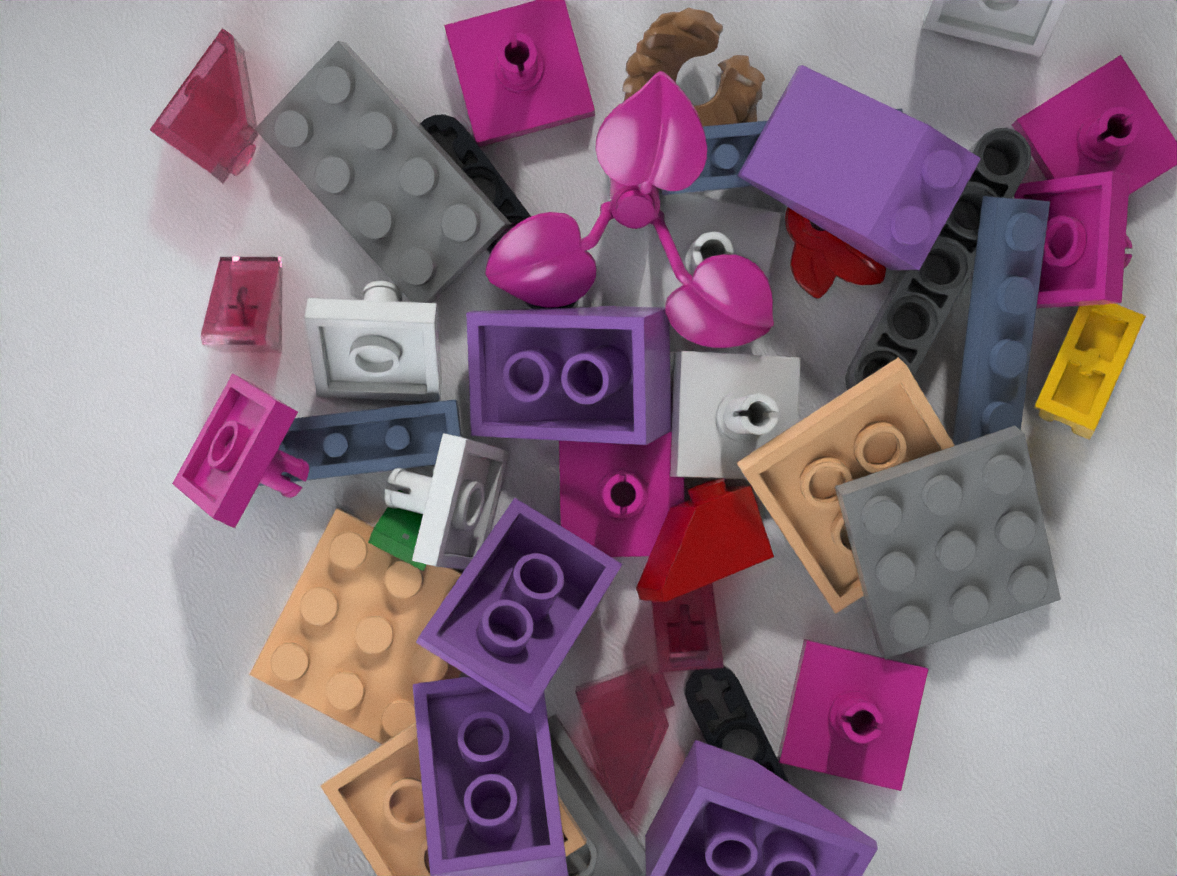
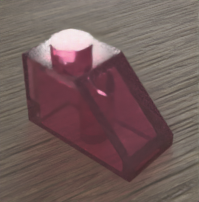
(213, 112)
(626, 725)

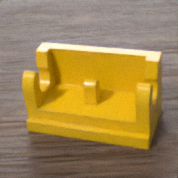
(1088, 366)

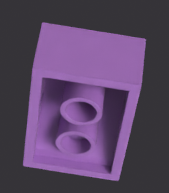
(859, 169)
(570, 374)
(520, 605)
(487, 783)
(745, 821)

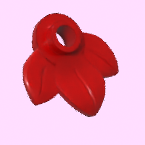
(822, 257)

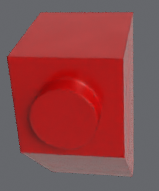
(705, 541)

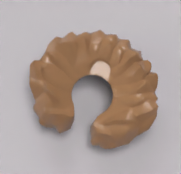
(691, 34)

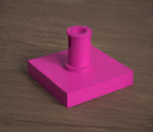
(519, 70)
(1100, 128)
(1083, 238)
(239, 452)
(617, 493)
(852, 715)

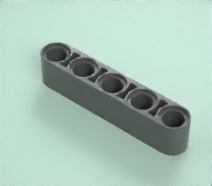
(958, 248)

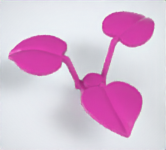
(642, 147)

